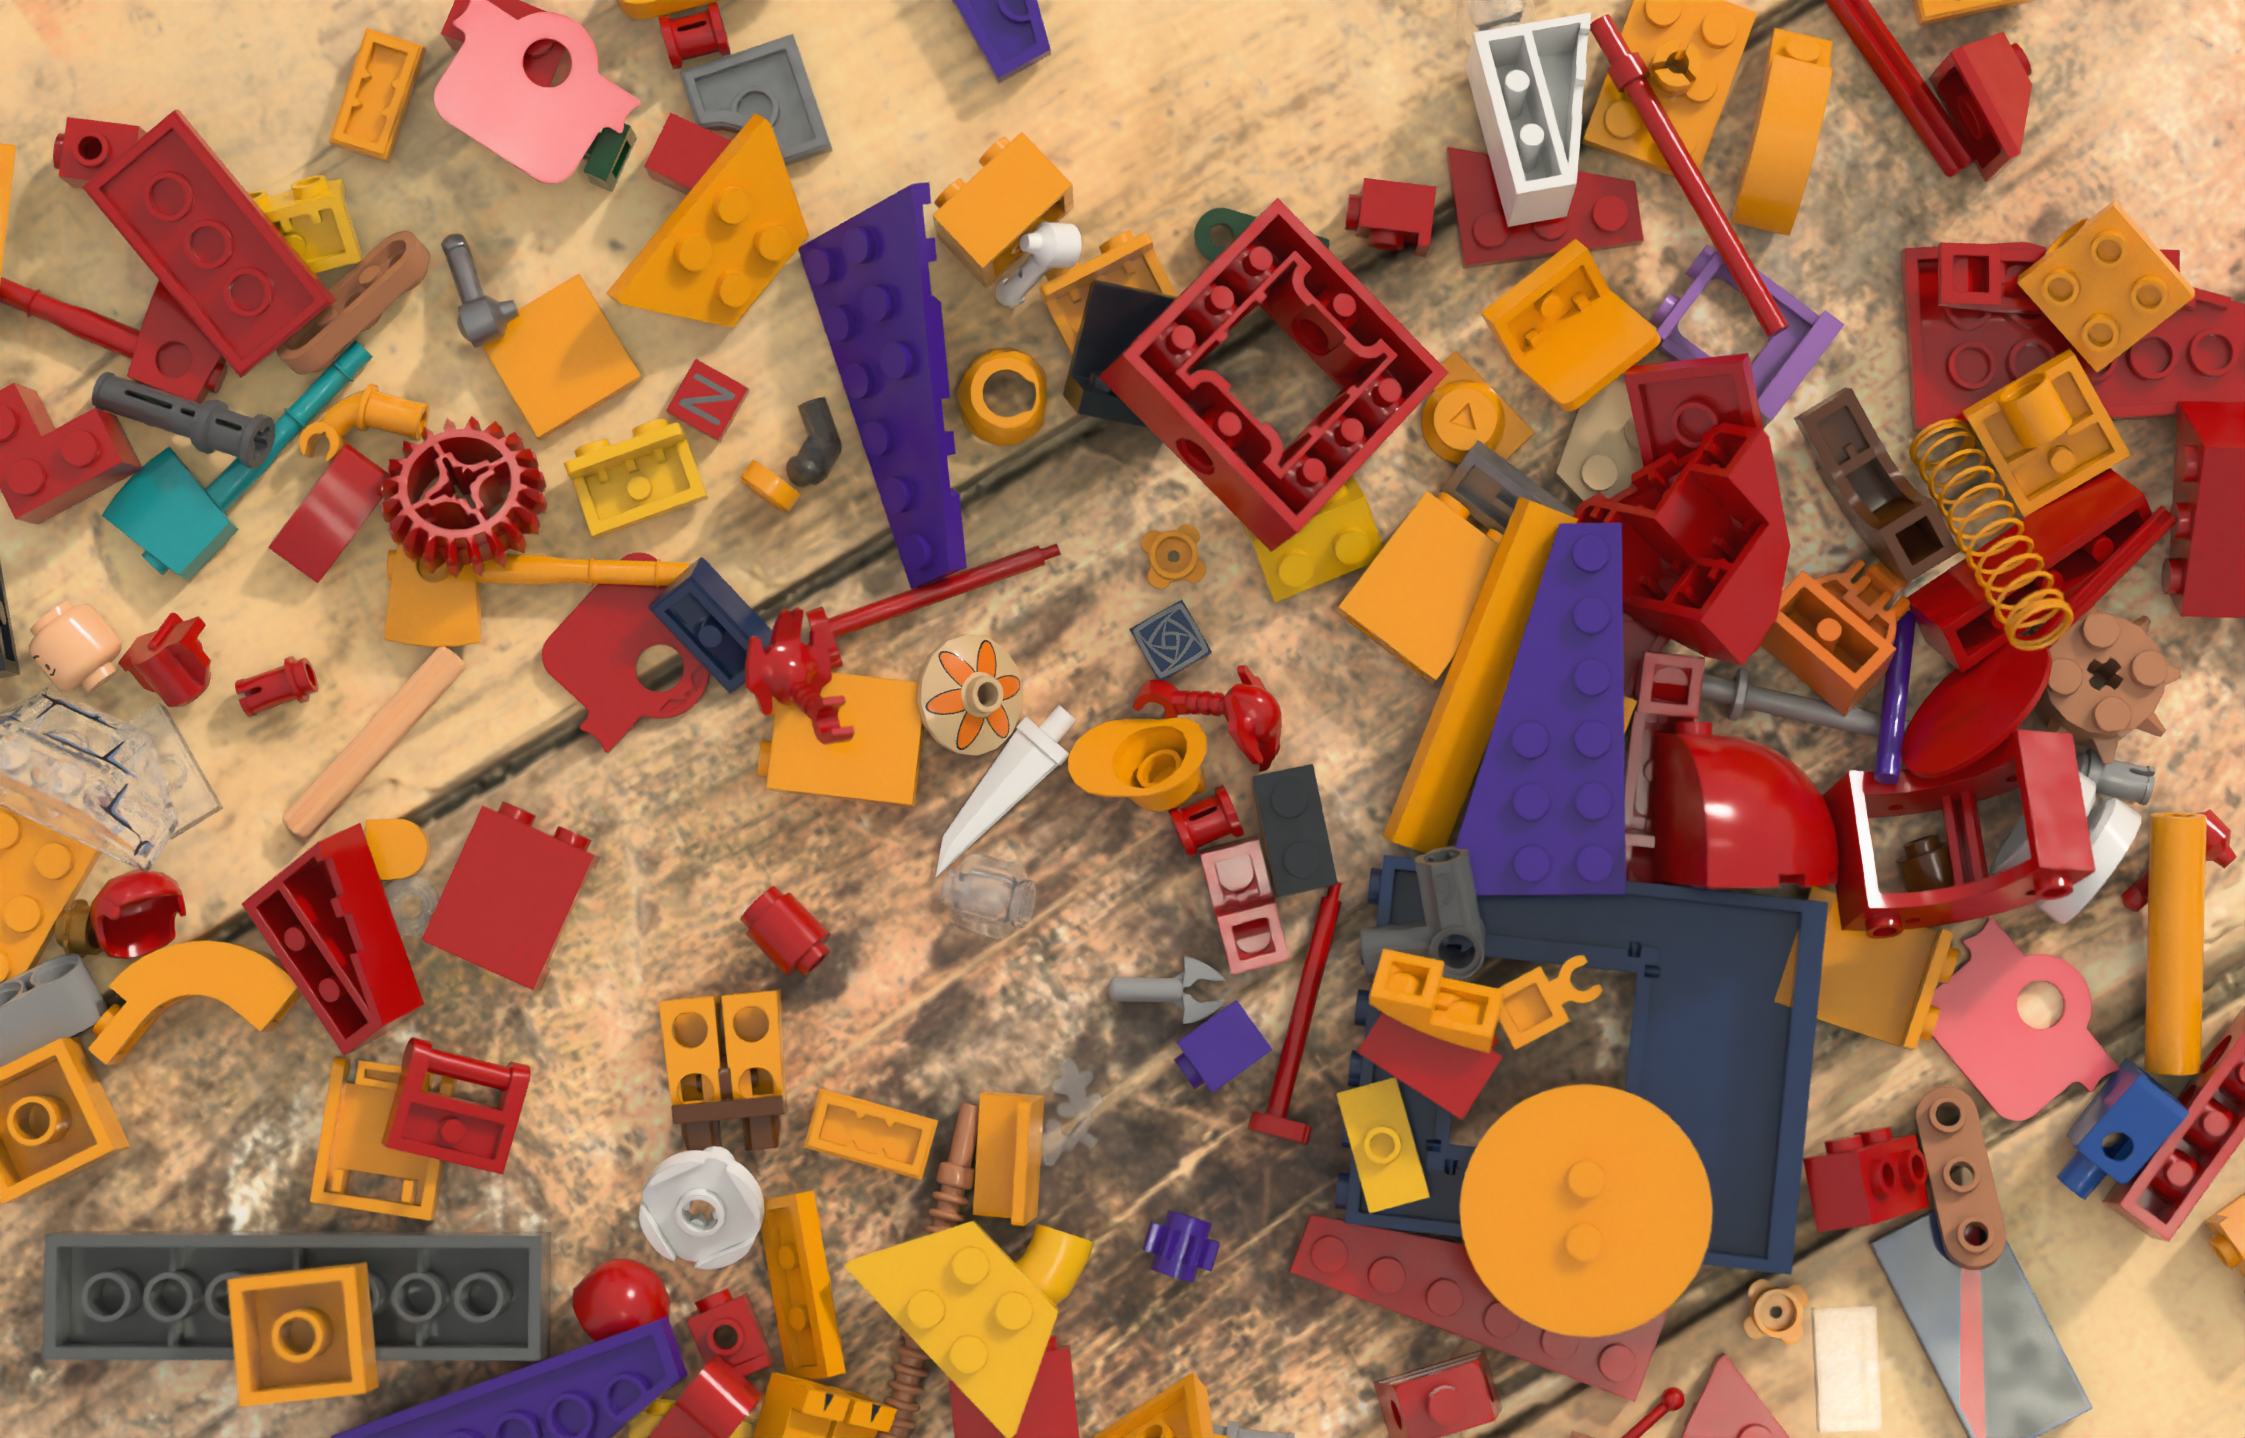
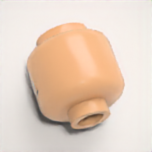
(75, 647)

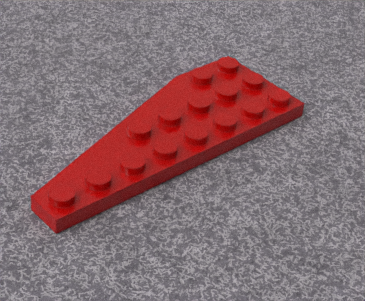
(1970, 354)

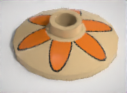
(950, 694)

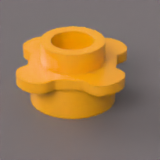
(1158, 547)
(1788, 1324)

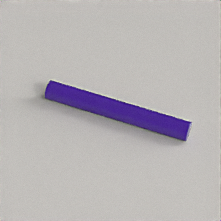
(1895, 704)

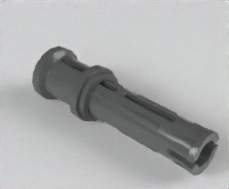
(207, 424)

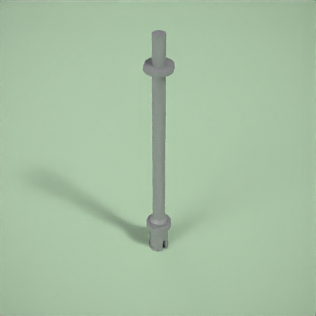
(2115, 779)

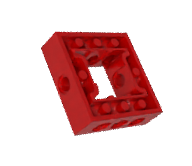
(1331, 319)

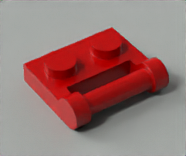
(451, 1126)

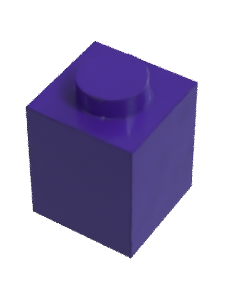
(1221, 1048)

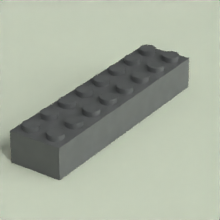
(170, 1291)

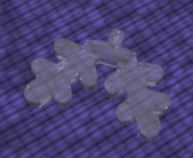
(1079, 1108)

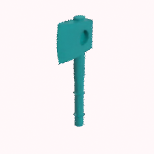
(180, 518)

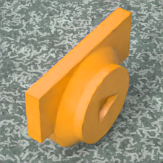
(1467, 411)

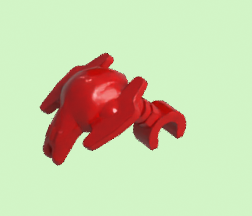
(795, 676)
(1248, 708)

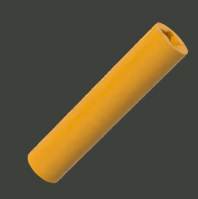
(2175, 943)

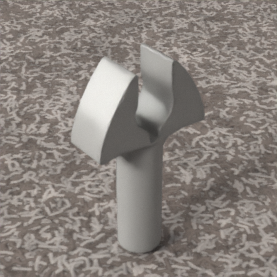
(1169, 990)

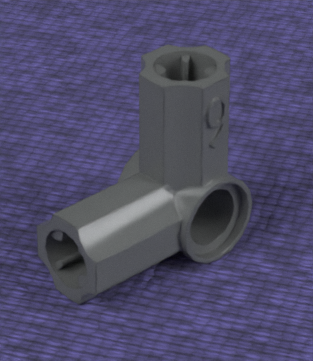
(1448, 908)

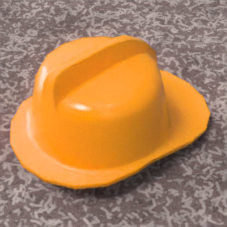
(1141, 759)

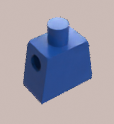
(2125, 1104)

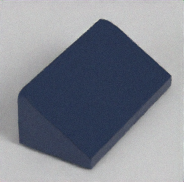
(711, 622)

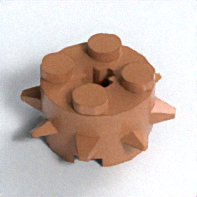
(2133, 677)

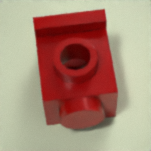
(1392, 214)
(751, 1349)

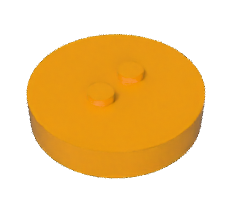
(1586, 1210)

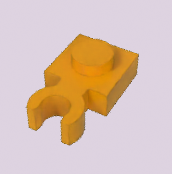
(1535, 1005)

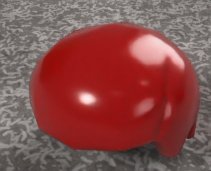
(136, 913)
(619, 1298)

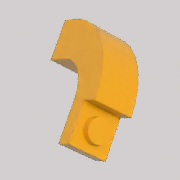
(231, 972)

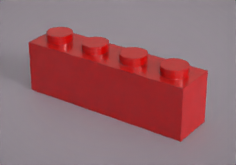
(2070, 534)

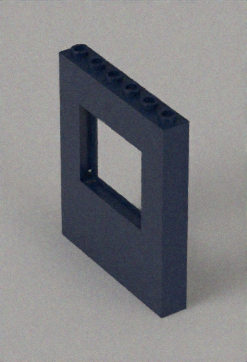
(1700, 1047)

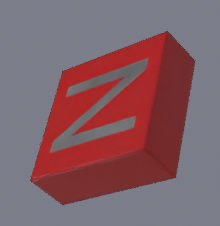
(707, 400)

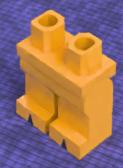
(815, 1410)

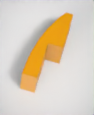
(1445, 1008)

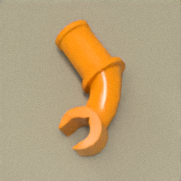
(363, 411)

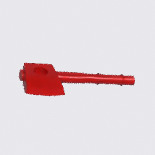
(165, 353)

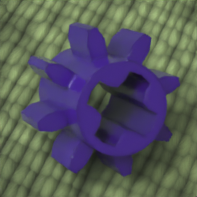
(1181, 1246)

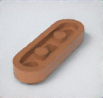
(361, 297)
(1953, 1204)

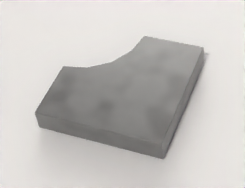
(764, 82)

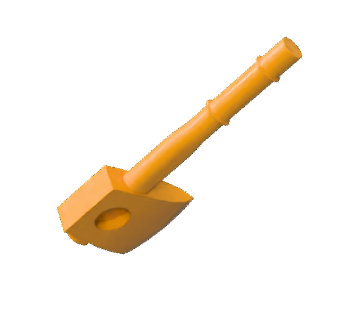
(447, 610)

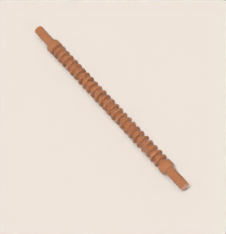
(955, 1178)

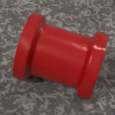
(694, 35)
(1206, 821)

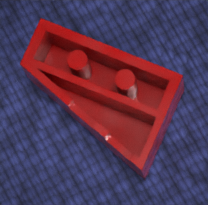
(2209, 503)
(339, 939)

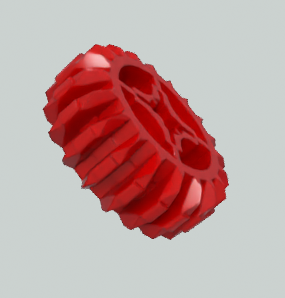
(480, 466)

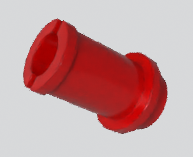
(277, 686)

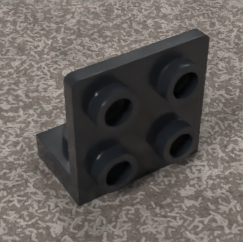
(1109, 324)

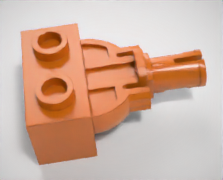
(1839, 631)

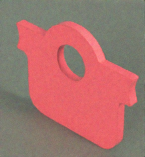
(503, 110)
(1997, 1052)

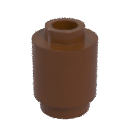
(1925, 865)

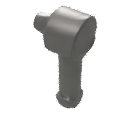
(480, 316)

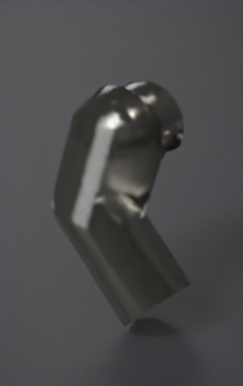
(820, 448)

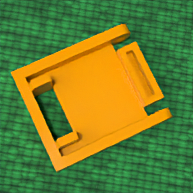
(353, 1137)

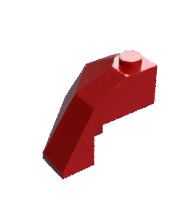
(1703, 543)

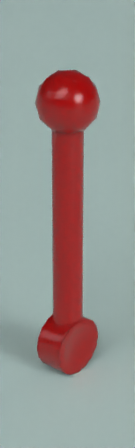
(1671, 1400)

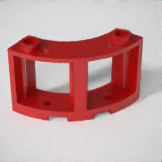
(2055, 824)

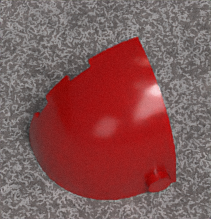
(1737, 814)

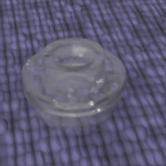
(425, 891)

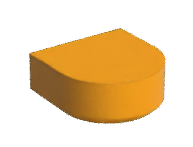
(397, 847)

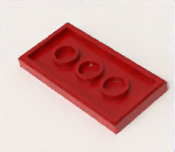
(209, 243)

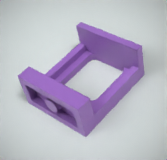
(1784, 358)

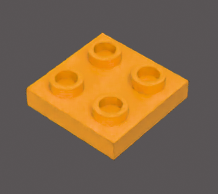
(2105, 285)
(2046, 433)

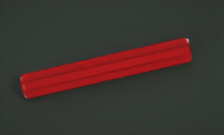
(1904, 84)

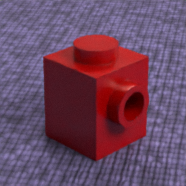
(90, 147)

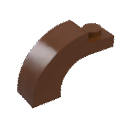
(1871, 490)

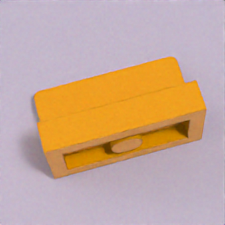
(1008, 1156)

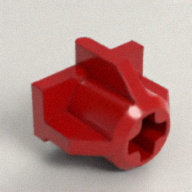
(171, 661)

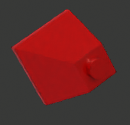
(1987, 99)

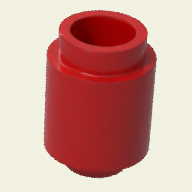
(786, 932)

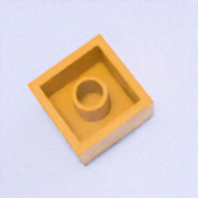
(1000, 204)
(53, 1119)
(303, 1334)

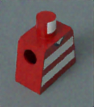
(1440, 1398)

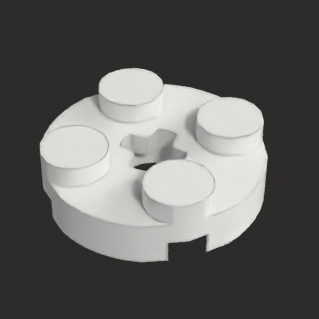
(709, 1177)

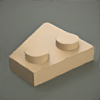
(1601, 446)

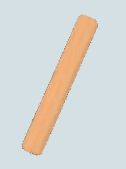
(373, 742)

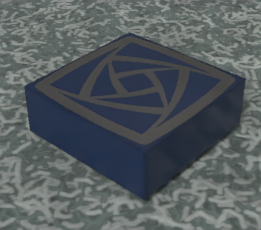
(1170, 641)

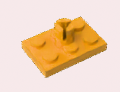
(1691, 64)

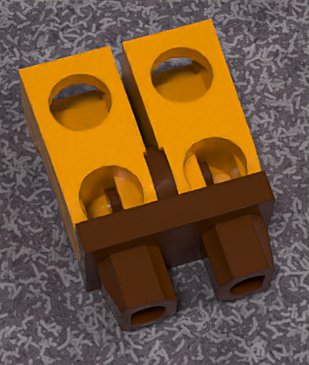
(732, 1085)

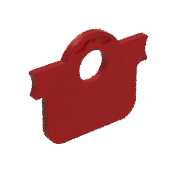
(598, 655)

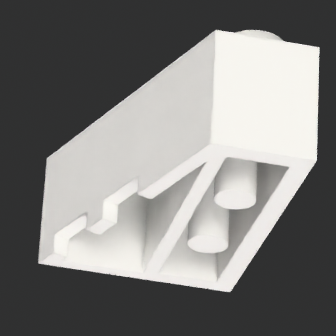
(1530, 110)

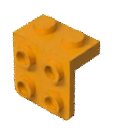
(1569, 328)

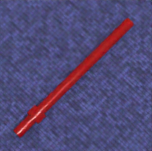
(1631, 76)

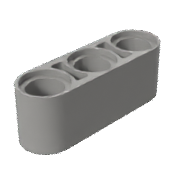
(47, 1005)

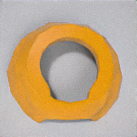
(983, 422)

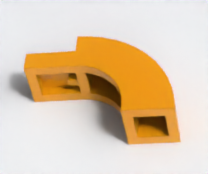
(1784, 132)

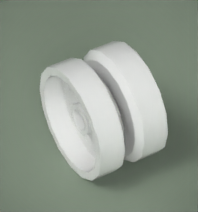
(2111, 832)

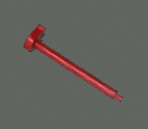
(924, 596)
(1274, 1120)

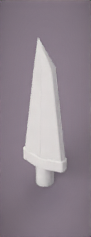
(1016, 771)

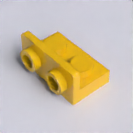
(314, 221)

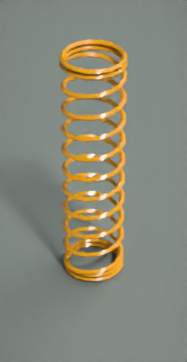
(2032, 602)

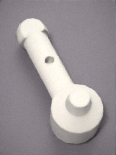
(1050, 247)

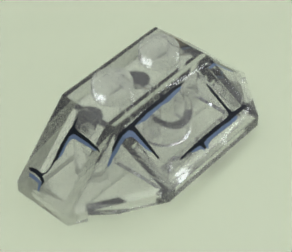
(85, 776)

